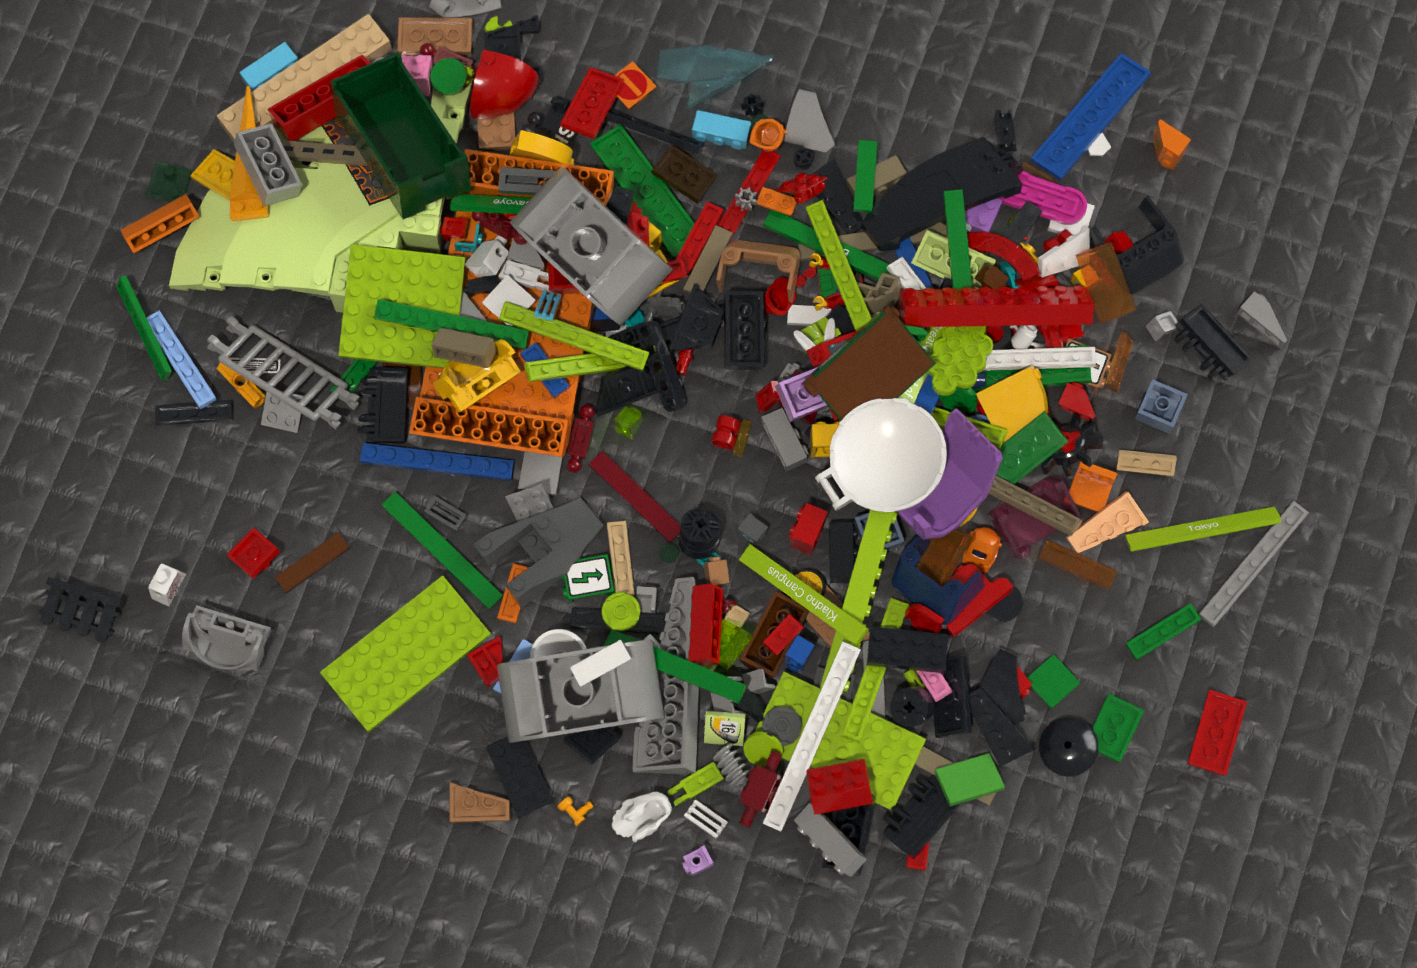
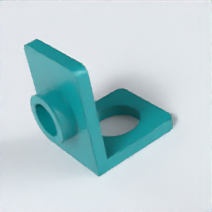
(471, 248)

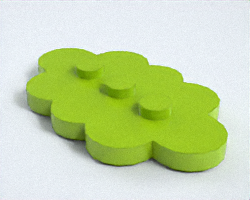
(959, 358)

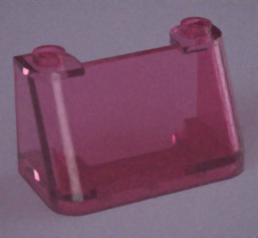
(1023, 530)

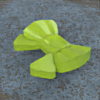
(493, 24)

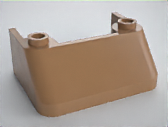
(785, 258)

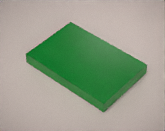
(1116, 727)

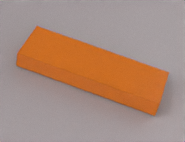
(509, 608)

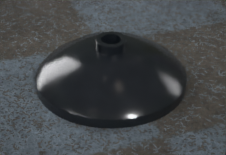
(1075, 759)

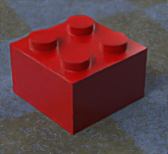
(808, 529)

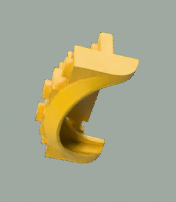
(469, 383)

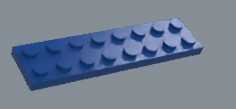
(1090, 116)

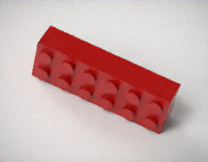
(311, 105)

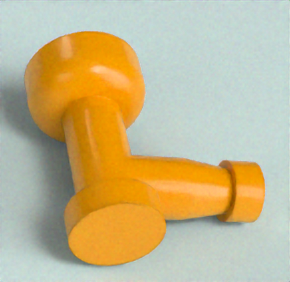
(577, 816)

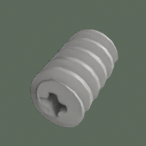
(731, 766)

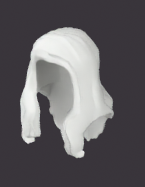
(641, 815)

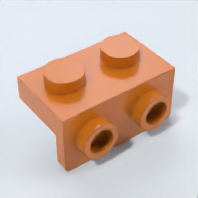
(777, 201)

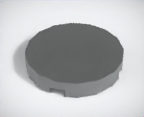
(783, 725)

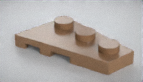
(474, 806)

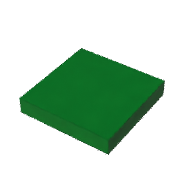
(1052, 681)

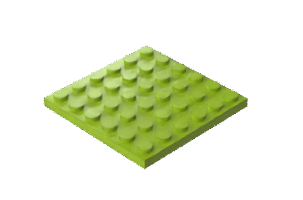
(402, 278)

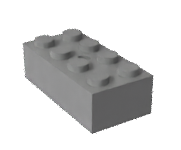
(267, 164)

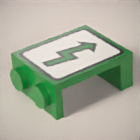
(588, 578)

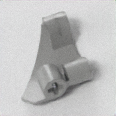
(463, 8)
(807, 124)

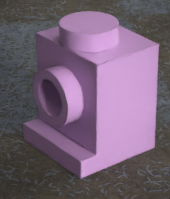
(705, 861)

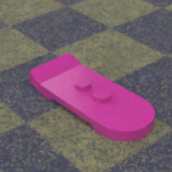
(1057, 202)

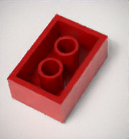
(839, 786)

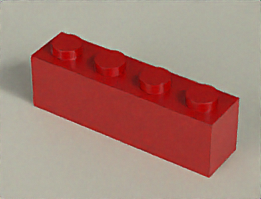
(706, 624)

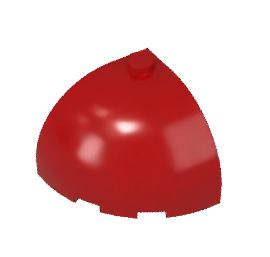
(501, 85)

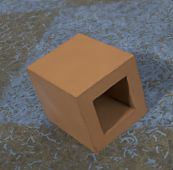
(716, 571)

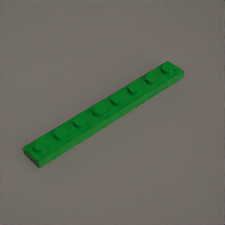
(434, 320)

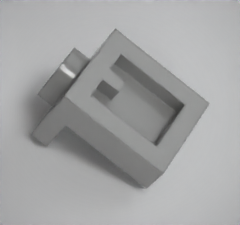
(1162, 325)

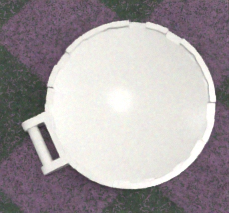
(885, 456)

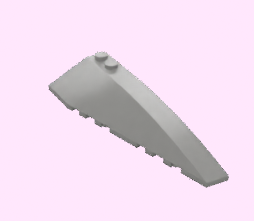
(671, 742)

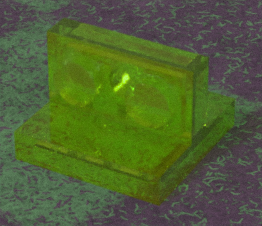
(732, 643)

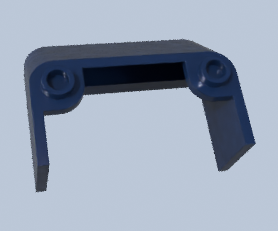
(920, 589)

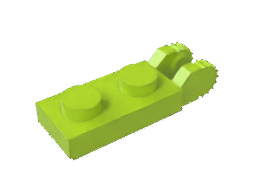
(697, 783)

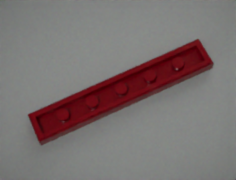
(635, 496)

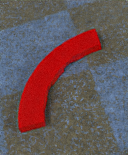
(1007, 250)

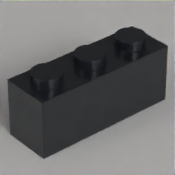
(841, 551)

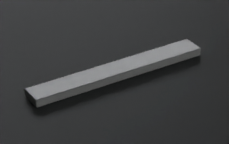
(1253, 564)

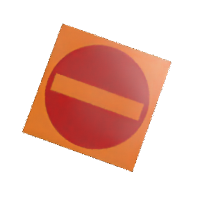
(635, 85)

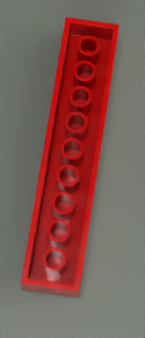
(996, 306)

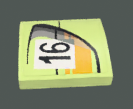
(724, 728)

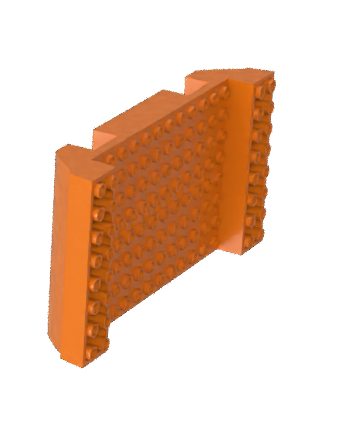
(517, 412)

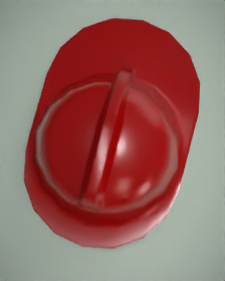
(776, 298)

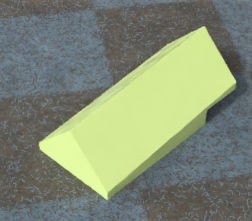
(934, 257)

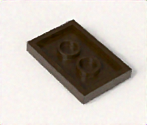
(684, 174)

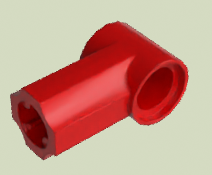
(1051, 335)

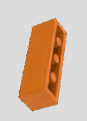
(159, 223)

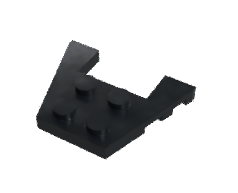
(507, 39)

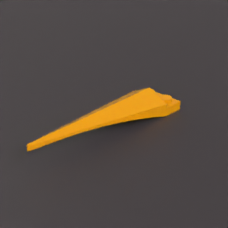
(244, 199)

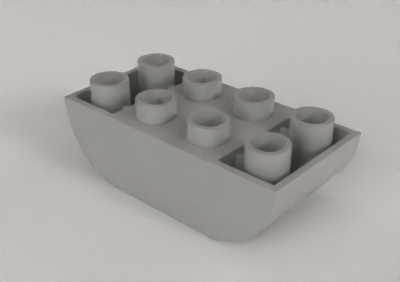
(590, 246)
(547, 701)

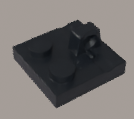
(592, 743)

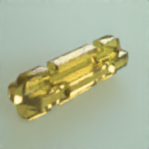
(742, 438)

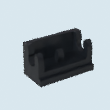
(1005, 130)

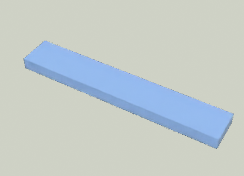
(180, 360)

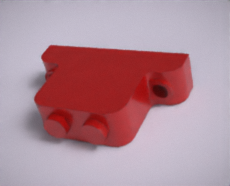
(985, 599)

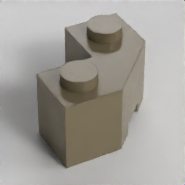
(883, 294)

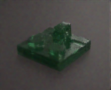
(168, 182)

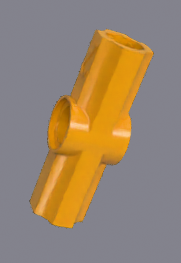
(248, 390)

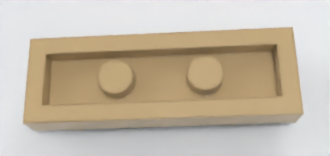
(1146, 462)

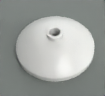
(556, 642)

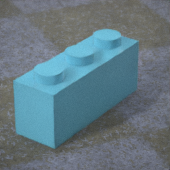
(268, 66)
(721, 130)

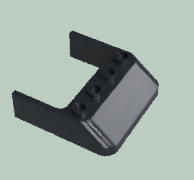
(1151, 257)

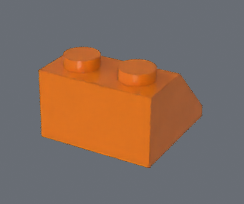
(1169, 144)

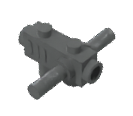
(660, 305)

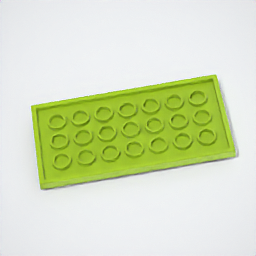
(405, 653)
(886, 747)

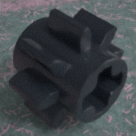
(752, 105)

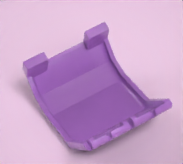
(964, 484)

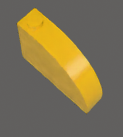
(540, 148)
(1015, 401)

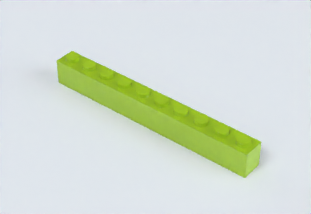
(863, 578)

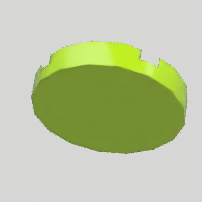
(621, 611)
(758, 747)

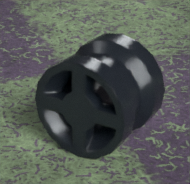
(801, 155)

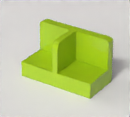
(816, 331)

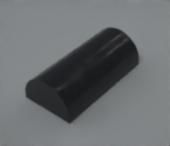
(855, 825)

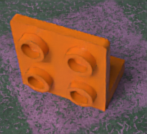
(1092, 486)

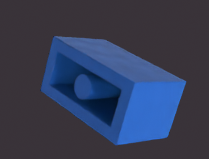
(799, 654)

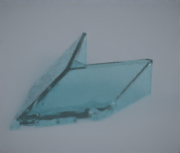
(707, 68)

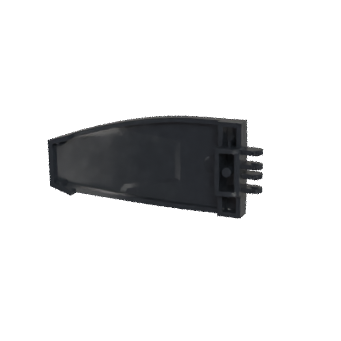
(918, 197)

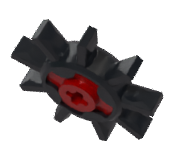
(1076, 448)

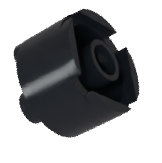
(915, 696)

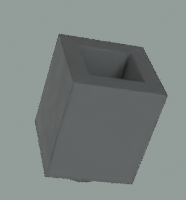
(752, 529)

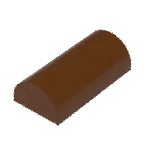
(756, 654)

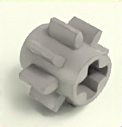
(749, 196)

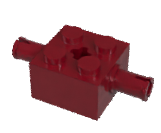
(760, 789)

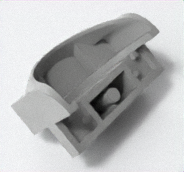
(226, 639)

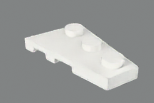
(1064, 256)

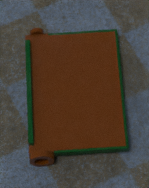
(871, 365)

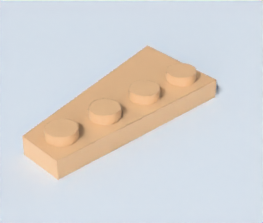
(1114, 519)

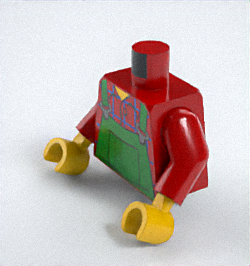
(828, 287)

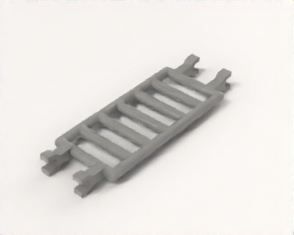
(322, 411)

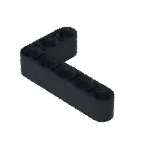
(654, 359)

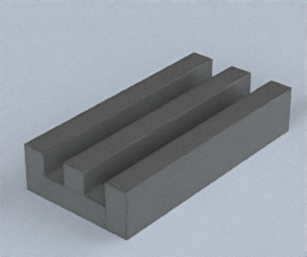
(463, 516)

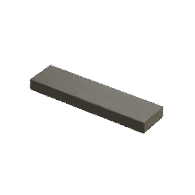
(708, 259)

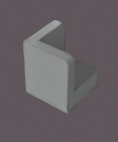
(647, 599)
(756, 682)

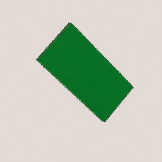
(1029, 448)

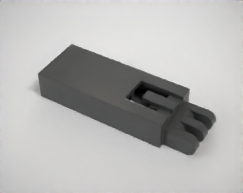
(521, 181)

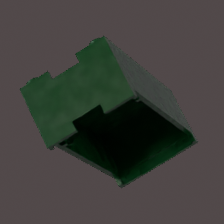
(400, 135)

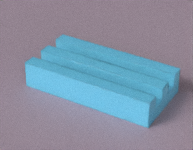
(550, 297)

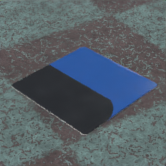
(602, 323)

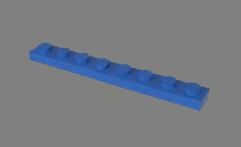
(437, 461)

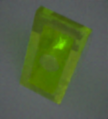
(628, 422)

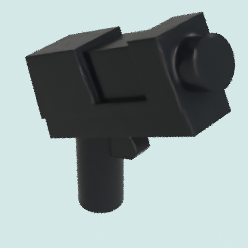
(482, 285)

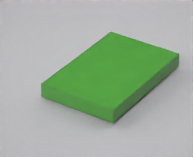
(969, 779)

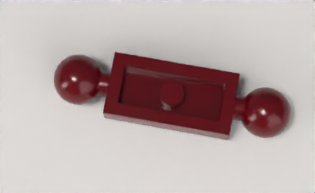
(443, 53)
(498, 226)
(580, 438)

